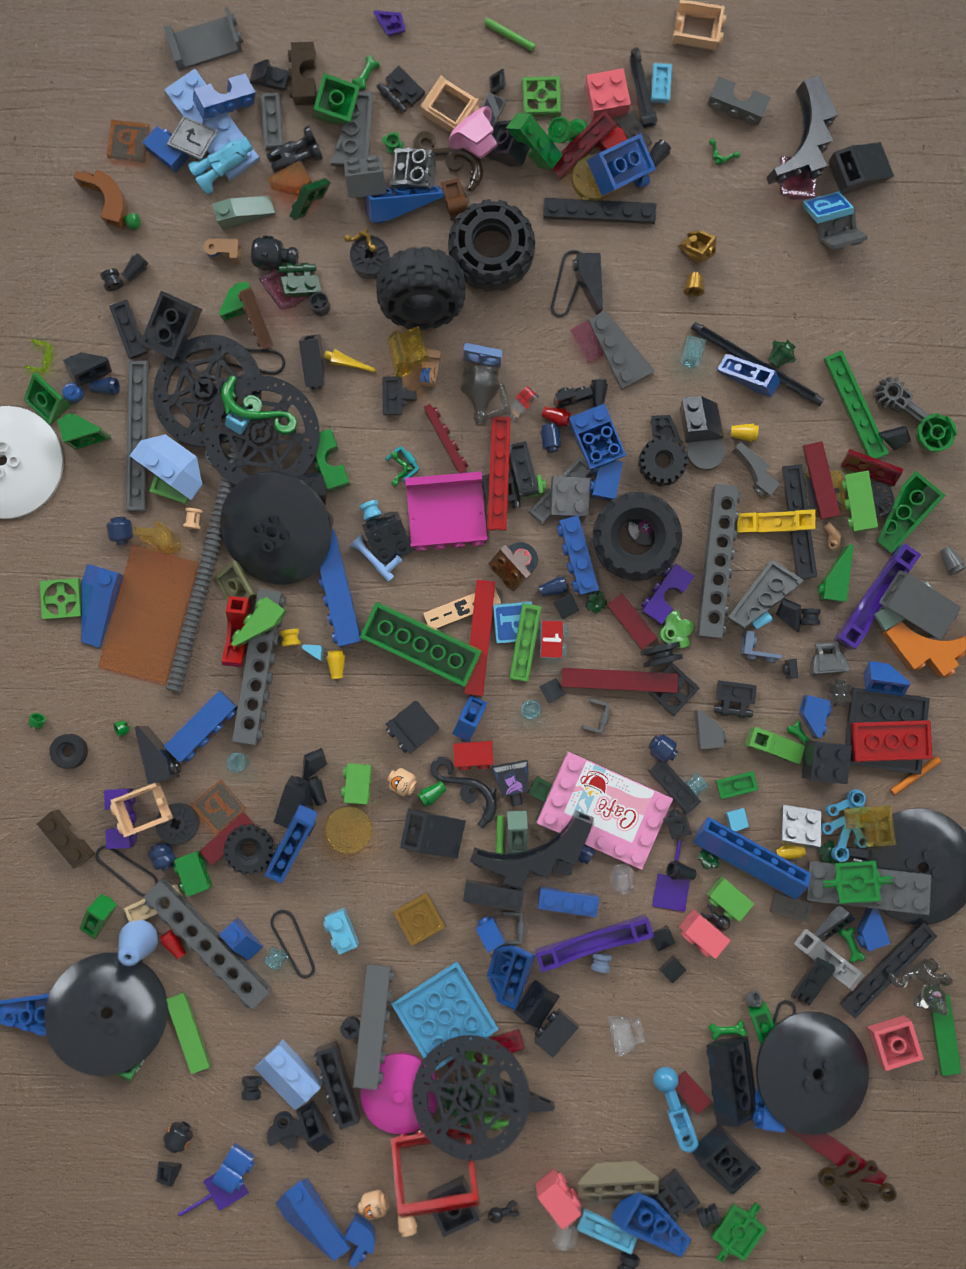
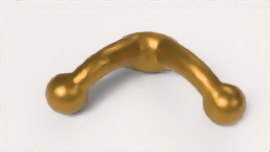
(372, 247)

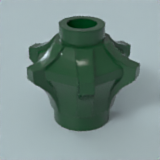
(782, 353)

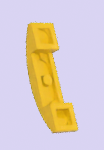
(776, 521)

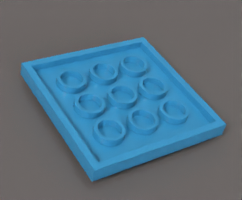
(443, 1010)

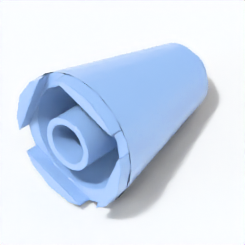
(136, 941)

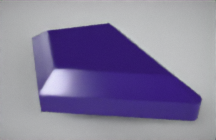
(390, 22)

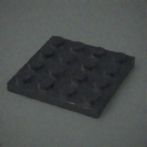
(882, 707)

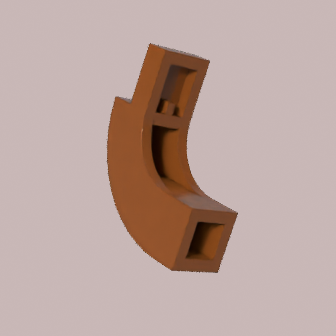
(115, 203)

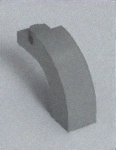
(816, 948)

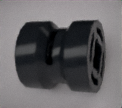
(318, 300)
(251, 1088)
(708, 1215)
(628, 1261)

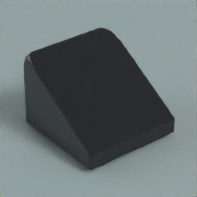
(566, 606)
(552, 690)
(672, 969)

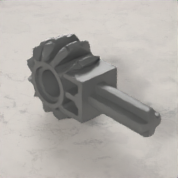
(900, 400)

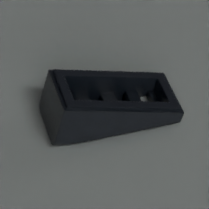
(834, 923)

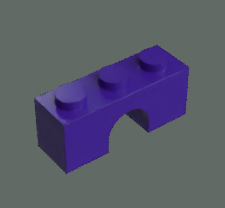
(656, 607)
(113, 837)

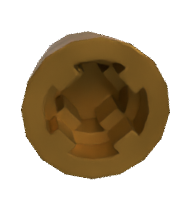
(694, 285)

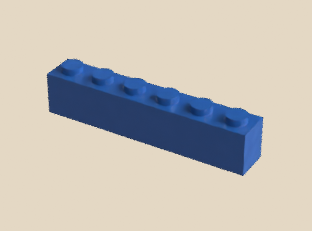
(339, 597)
(752, 858)

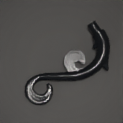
(468, 783)

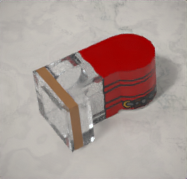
(523, 403)

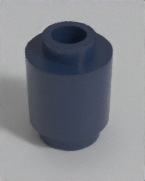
(550, 437)

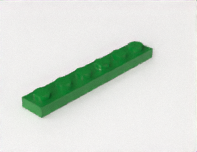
(855, 405)

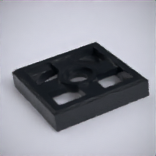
(693, 688)

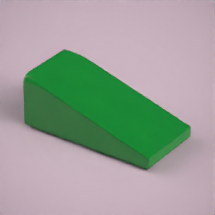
(761, 1020)

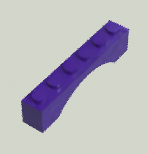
(861, 618)
(615, 935)

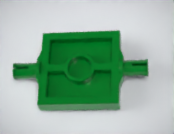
(857, 882)
(738, 1232)

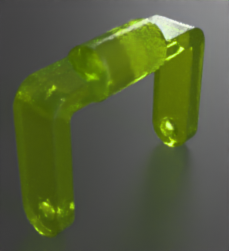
(46, 358)

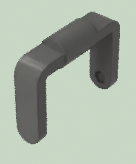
(604, 718)
(520, 927)

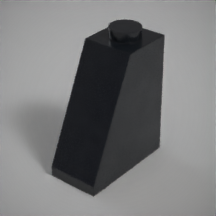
(312, 361)
(295, 793)

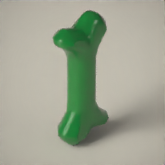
(371, 64)
(796, 729)
(855, 953)
(736, 1029)

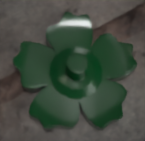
(596, 602)
(826, 852)
(708, 859)

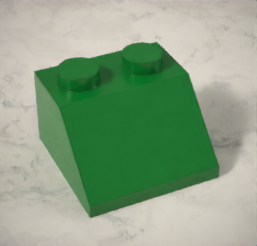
(335, 100)
(79, 432)

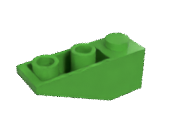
(264, 619)
(774, 745)

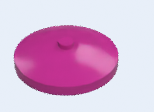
(392, 1103)

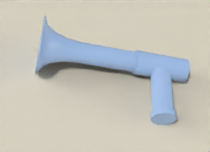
(384, 571)

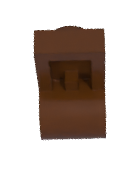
(454, 197)

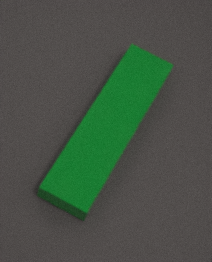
(946, 1042)

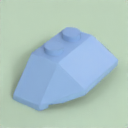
(170, 463)

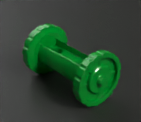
(562, 129)

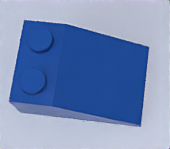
(621, 164)

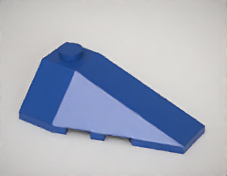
(399, 201)
(98, 598)
(25, 1013)
(309, 1216)
(650, 1222)

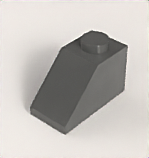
(708, 731)

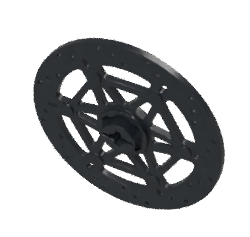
(198, 385)
(297, 439)
(462, 1102)

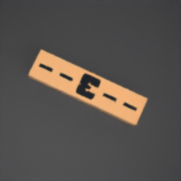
(453, 611)

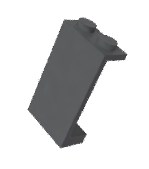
(204, 41)
(920, 604)

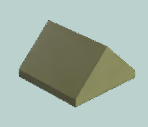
(234, 582)

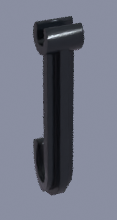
(648, 117)

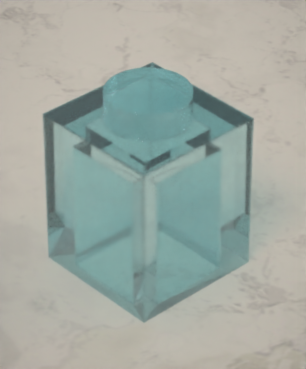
(692, 351)

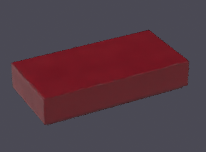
(692, 1093)

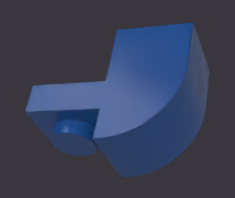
(363, 1235)

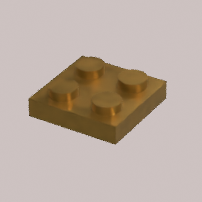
(419, 919)

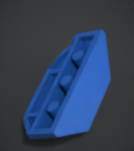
(509, 974)

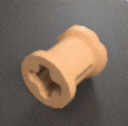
(192, 518)

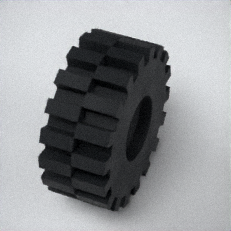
(660, 475)
(244, 863)

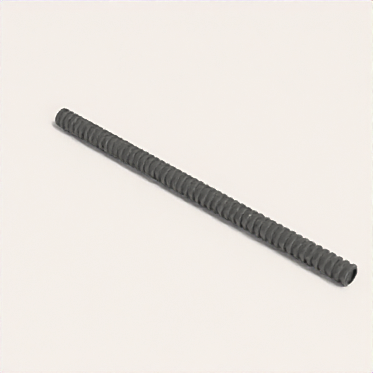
(202, 583)

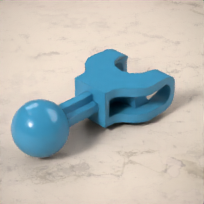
(666, 1081)

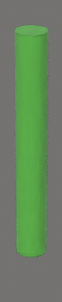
(510, 34)
(500, 834)

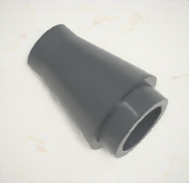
(952, 560)

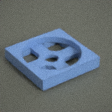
(482, 355)

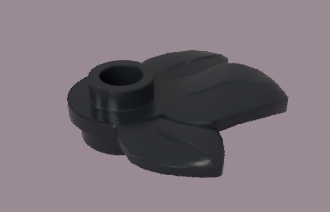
(286, 1133)

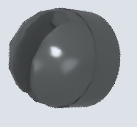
(753, 999)

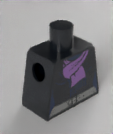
(512, 780)

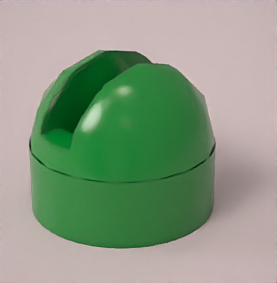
(132, 221)
(36, 720)
(121, 728)

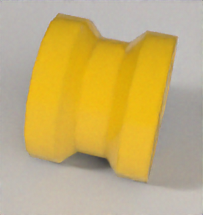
(290, 637)

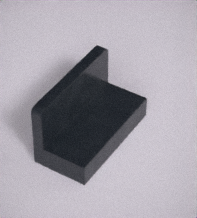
(536, 1004)

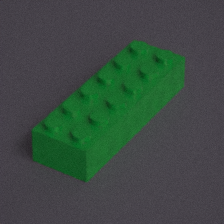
(421, 644)

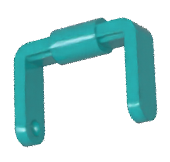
(409, 457)

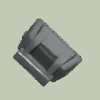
(828, 663)

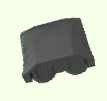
(413, 168)

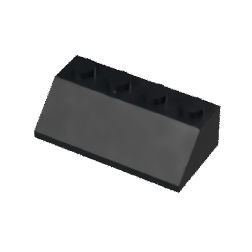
(731, 1081)

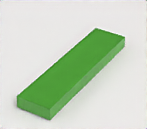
(525, 642)
(188, 1033)

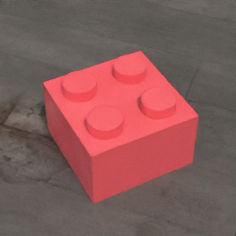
(607, 92)
(708, 938)
(895, 1043)
(558, 1198)

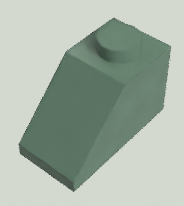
(517, 831)

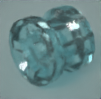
(533, 709)
(240, 763)
(697, 784)
(275, 958)

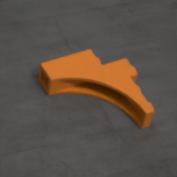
(916, 650)

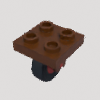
(514, 564)

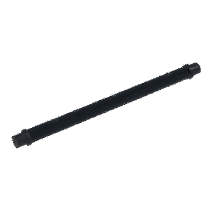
(738, 352)

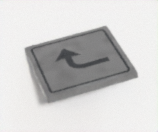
(192, 138)

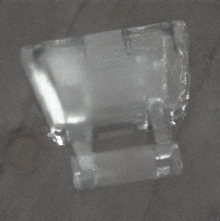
(622, 1034)

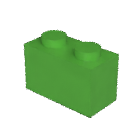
(357, 783)
(729, 898)

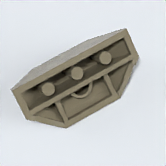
(616, 1181)

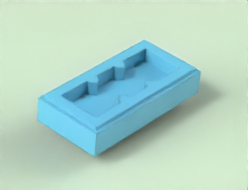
(661, 83)

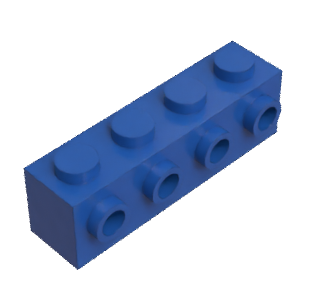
(578, 556)

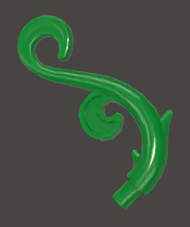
(227, 396)

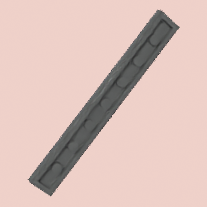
(136, 431)

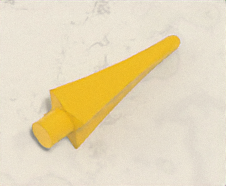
(341, 359)

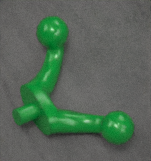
(719, 159)
(406, 469)

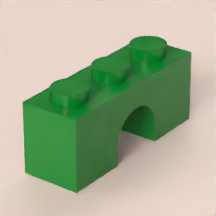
(527, 130)
(334, 476)

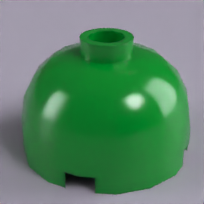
(935, 433)

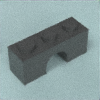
(750, 110)

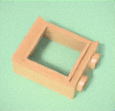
(699, 10)
(439, 118)
(119, 809)

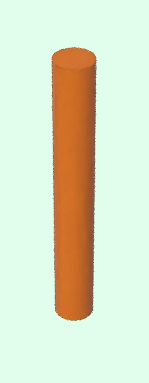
(913, 777)

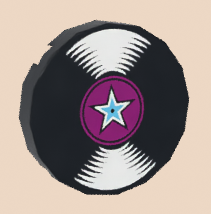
(640, 532)

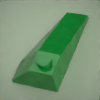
(910, 508)

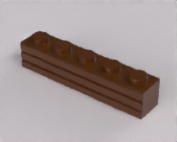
(255, 318)

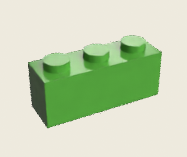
(860, 502)

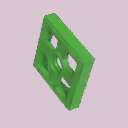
(554, 81)
(62, 611)

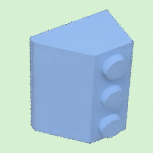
(289, 1075)

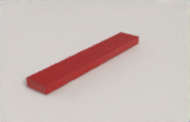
(499, 474)
(481, 633)

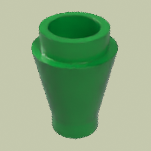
(431, 794)

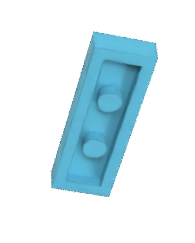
(605, 1231)

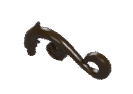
(453, 165)

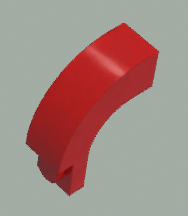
(236, 612)

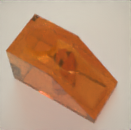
(290, 179)

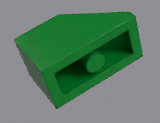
(232, 306)
(97, 915)

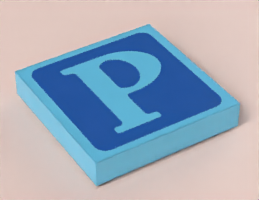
(828, 207)
(507, 621)

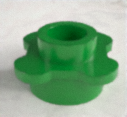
(392, 137)

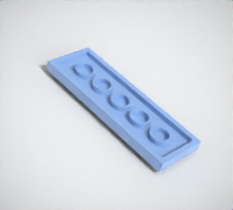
(182, 96)

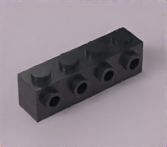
(338, 1085)

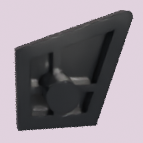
(663, 426)
(896, 437)
(790, 613)
(313, 763)

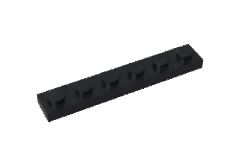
(599, 210)
(801, 540)
(894, 963)

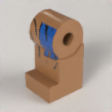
(223, 248)
(430, 369)

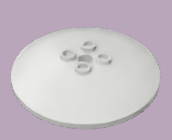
(32, 463)

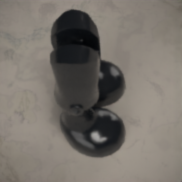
(287, 154)

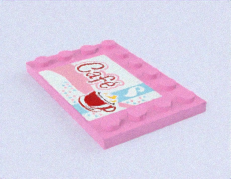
(623, 811)

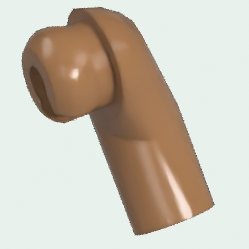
(834, 536)

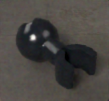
(719, 920)
(498, 1213)

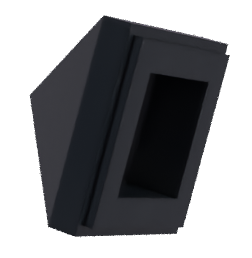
(497, 81)

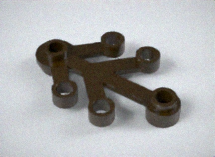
(854, 1182)

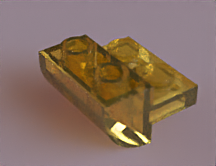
(407, 350)
(160, 536)

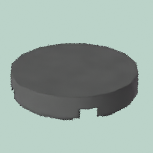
(706, 453)

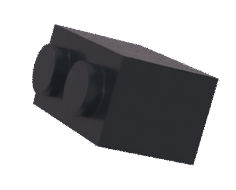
(555, 1032)

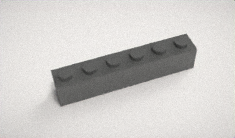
(372, 1026)

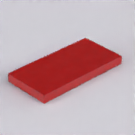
(891, 741)

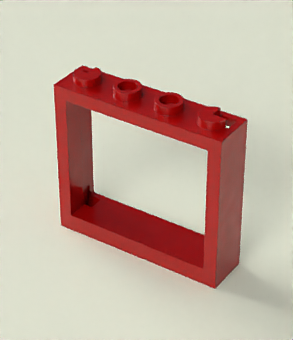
(435, 1205)

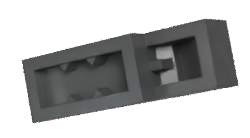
(763, 482)

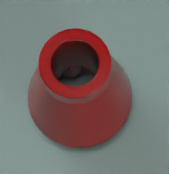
(556, 415)
(172, 944)

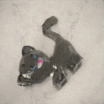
(930, 995)

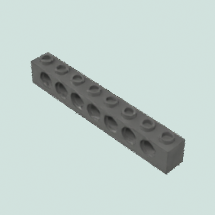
(731, 495)
(247, 694)
(205, 931)

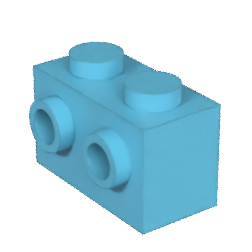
(341, 930)

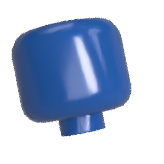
(73, 393)

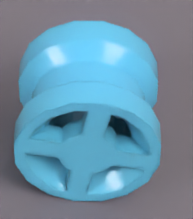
(370, 510)

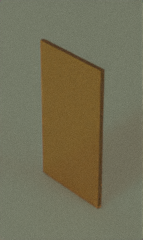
(148, 614)

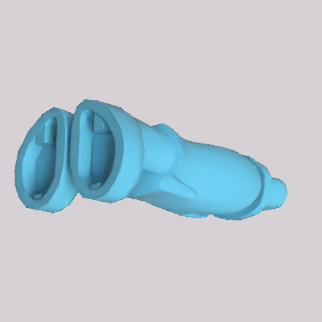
(222, 161)

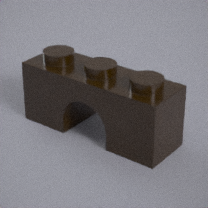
(302, 58)
(57, 830)

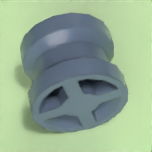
(601, 962)

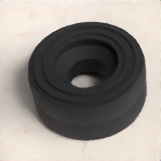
(57, 751)

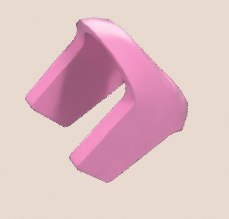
(474, 133)

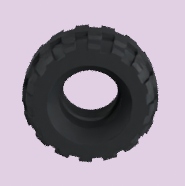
(498, 271)
(420, 288)
(647, 508)

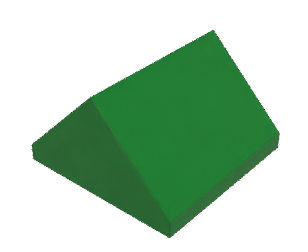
(45, 399)

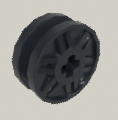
(368, 267)
(661, 654)
(185, 831)

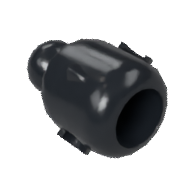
(270, 253)

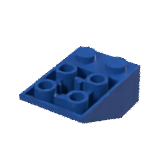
(596, 436)

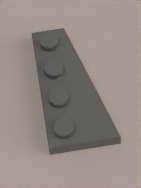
(356, 135)
(621, 354)
(767, 591)

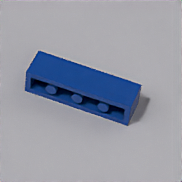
(201, 727)
(291, 844)

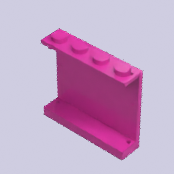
(446, 511)

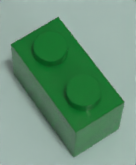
(192, 873)

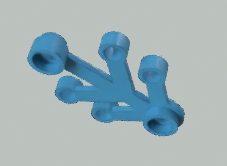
(848, 802)

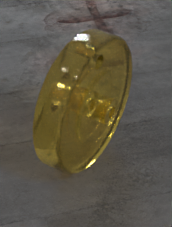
(584, 182)
(348, 829)

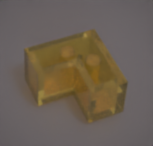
(876, 823)

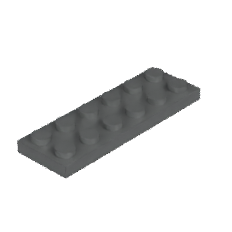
(907, 893)

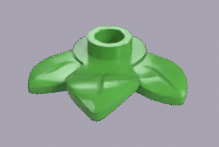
(679, 629)

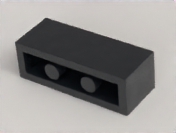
(493, 895)

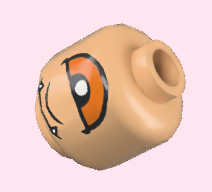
(402, 782)
(374, 1204)

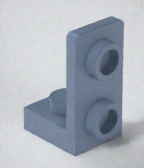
(749, 642)

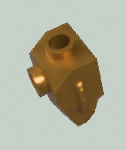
(699, 246)

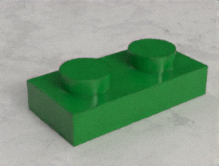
(736, 784)

